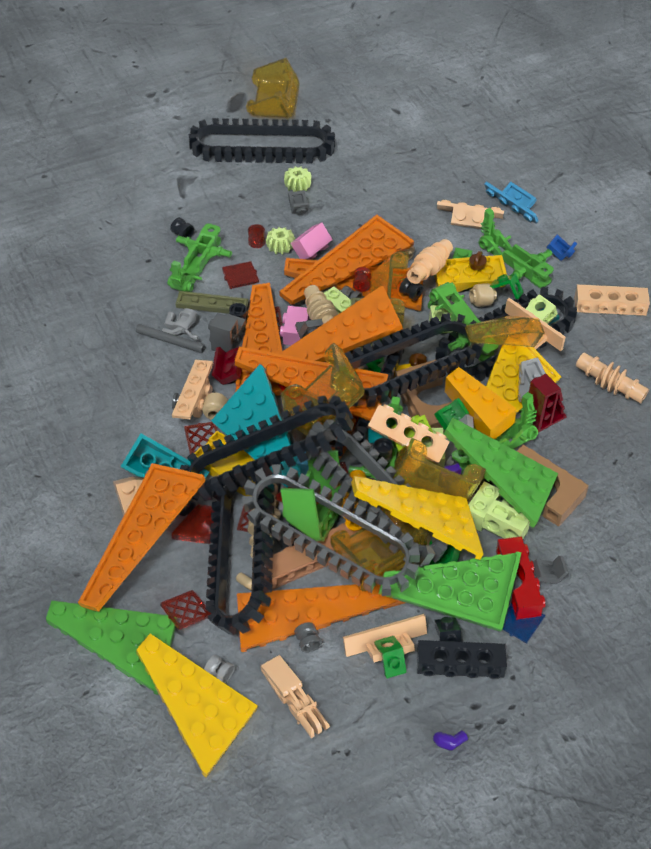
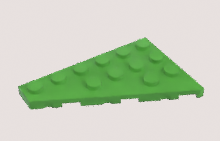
(519, 478)
(464, 589)
(112, 634)

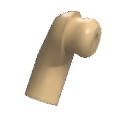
(244, 580)

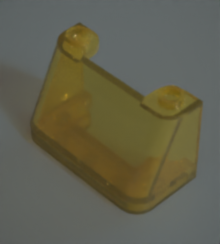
(276, 90)
(389, 275)
(336, 380)
(432, 477)
(371, 552)

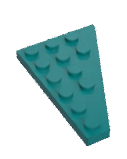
(250, 405)

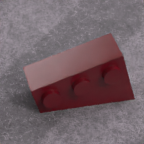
(547, 402)

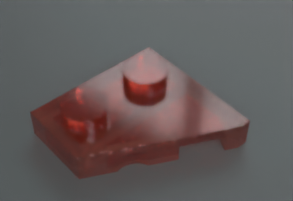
(195, 526)

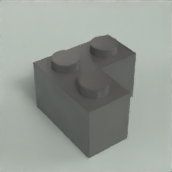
(226, 331)

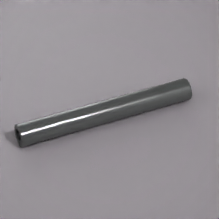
(170, 338)

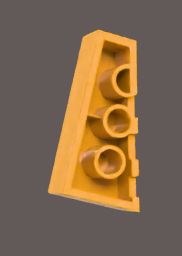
(489, 411)

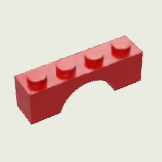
(526, 598)

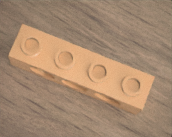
(612, 299)
(385, 412)

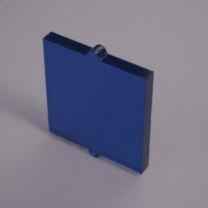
(521, 628)

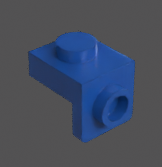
(561, 248)

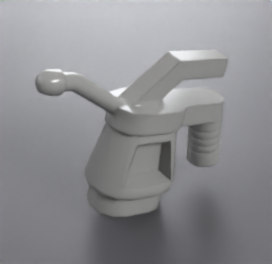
(185, 320)

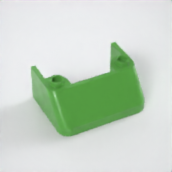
(301, 506)

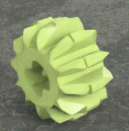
(297, 179)
(279, 240)

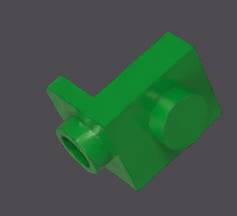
(455, 409)

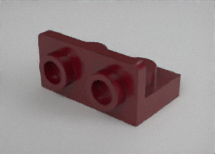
(224, 366)

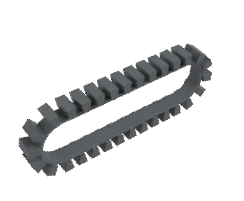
(340, 476)
(290, 534)

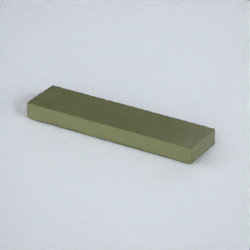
(207, 302)

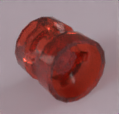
(256, 236)
(362, 279)

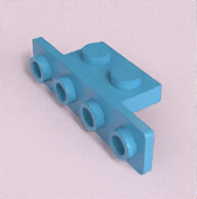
(516, 198)

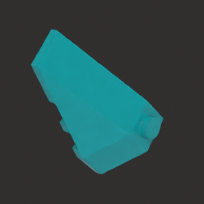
(147, 451)

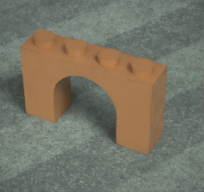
(415, 405)
(568, 488)

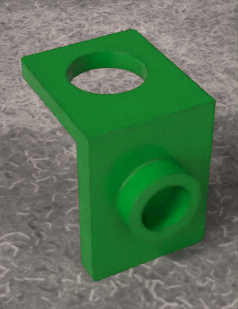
(510, 279)
(392, 656)

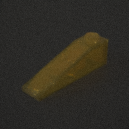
(507, 331)

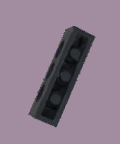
(470, 652)

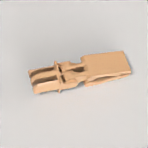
(289, 691)

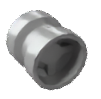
(219, 669)

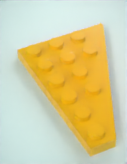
(505, 372)
(439, 513)
(201, 705)

